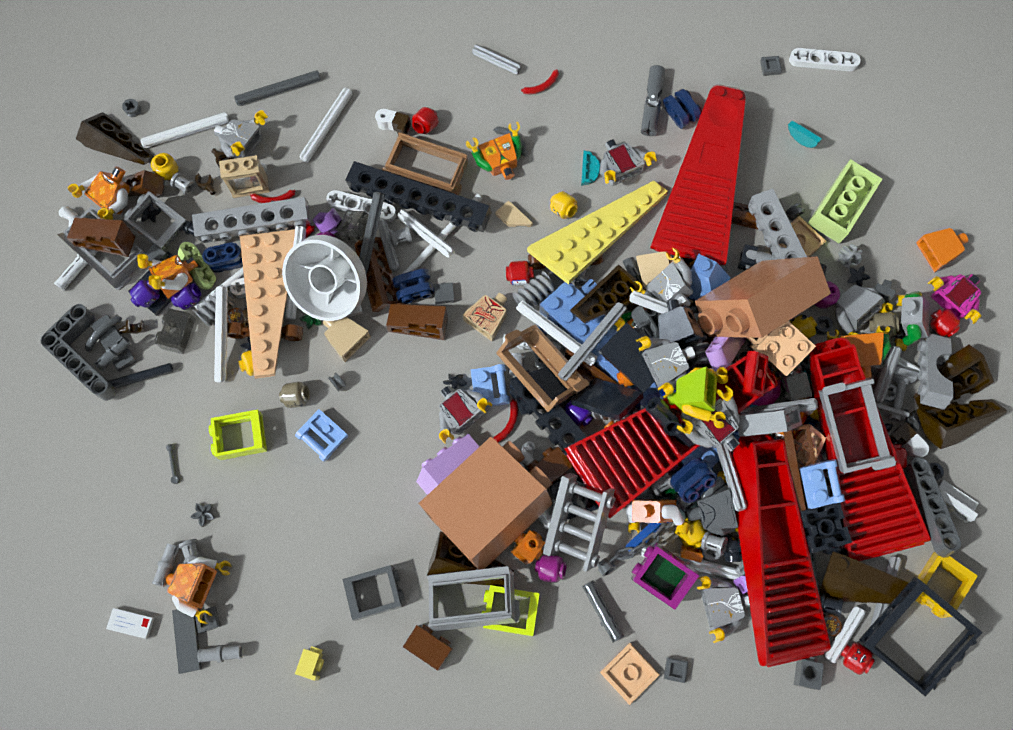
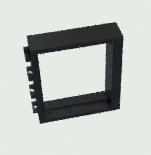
(945, 662)

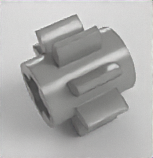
(850, 256)

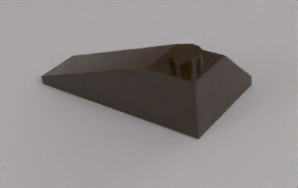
(106, 136)
(606, 294)
(967, 372)
(957, 420)
(449, 559)
(858, 582)

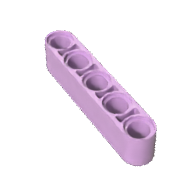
(723, 351)

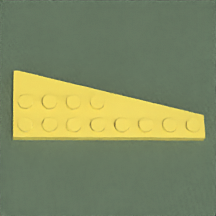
(585, 240)

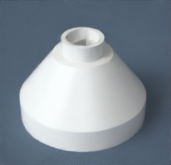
(324, 277)

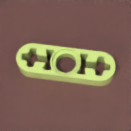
(197, 273)

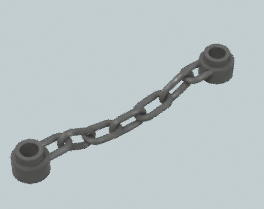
(607, 566)

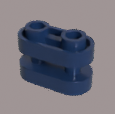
(682, 108)
(223, 257)
(421, 290)
(693, 480)

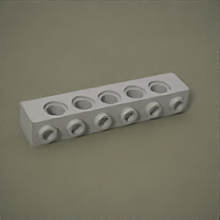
(769, 202)
(204, 221)

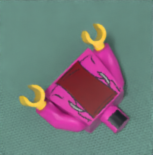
(958, 295)

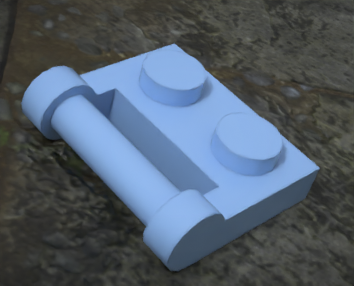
(483, 384)
(325, 429)
(815, 485)

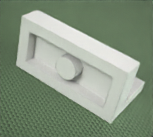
(958, 503)

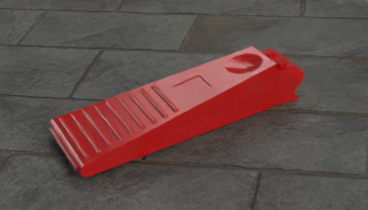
(703, 195)
(637, 449)
(877, 502)
(776, 557)

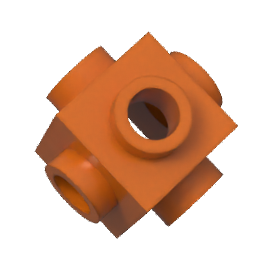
(528, 546)

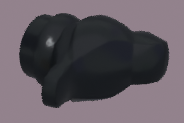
(733, 550)

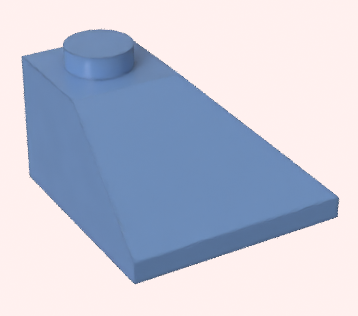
(706, 277)

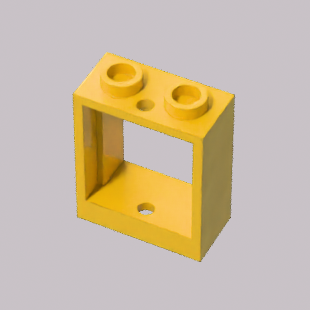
(954, 568)

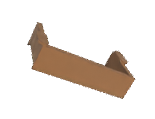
(432, 149)
(549, 355)

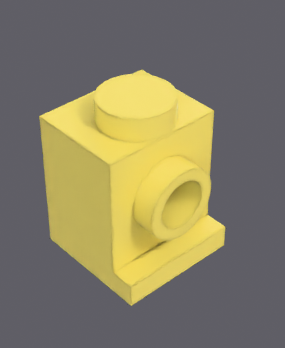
(310, 663)

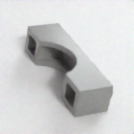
(934, 387)

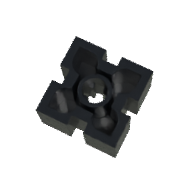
(832, 533)

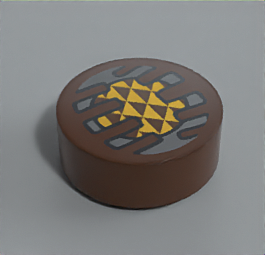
(235, 315)
(833, 625)

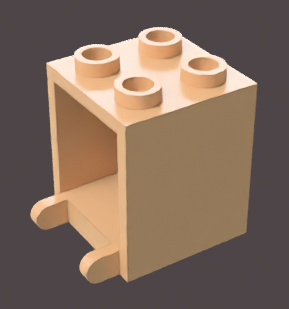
(784, 347)

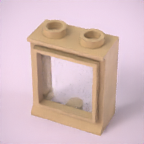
(244, 176)

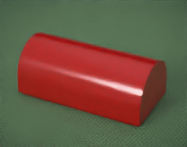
(755, 374)

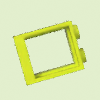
(215, 431)
(531, 618)

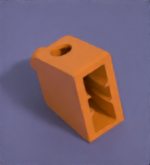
(942, 247)

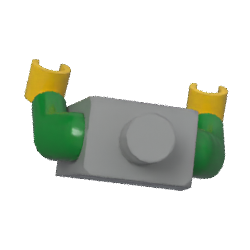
(913, 319)

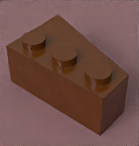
(102, 235)
(418, 320)

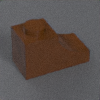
(145, 182)

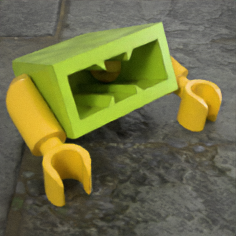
(697, 394)

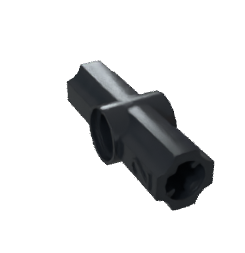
(669, 419)

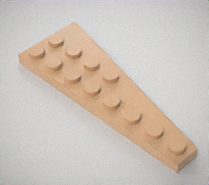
(265, 295)

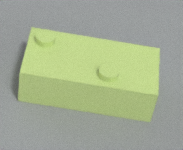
(844, 201)

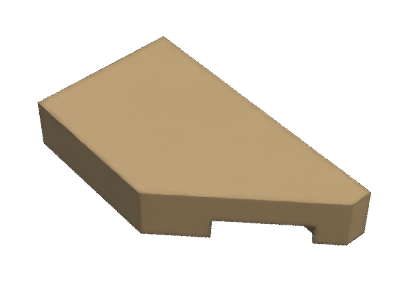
(512, 216)

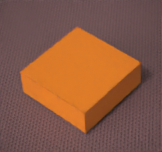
(691, 553)

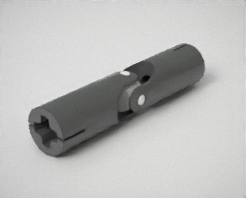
(654, 90)

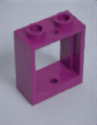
(683, 586)

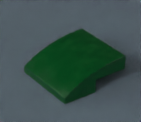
(663, 575)

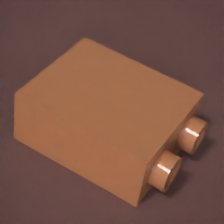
(762, 298)
(488, 501)

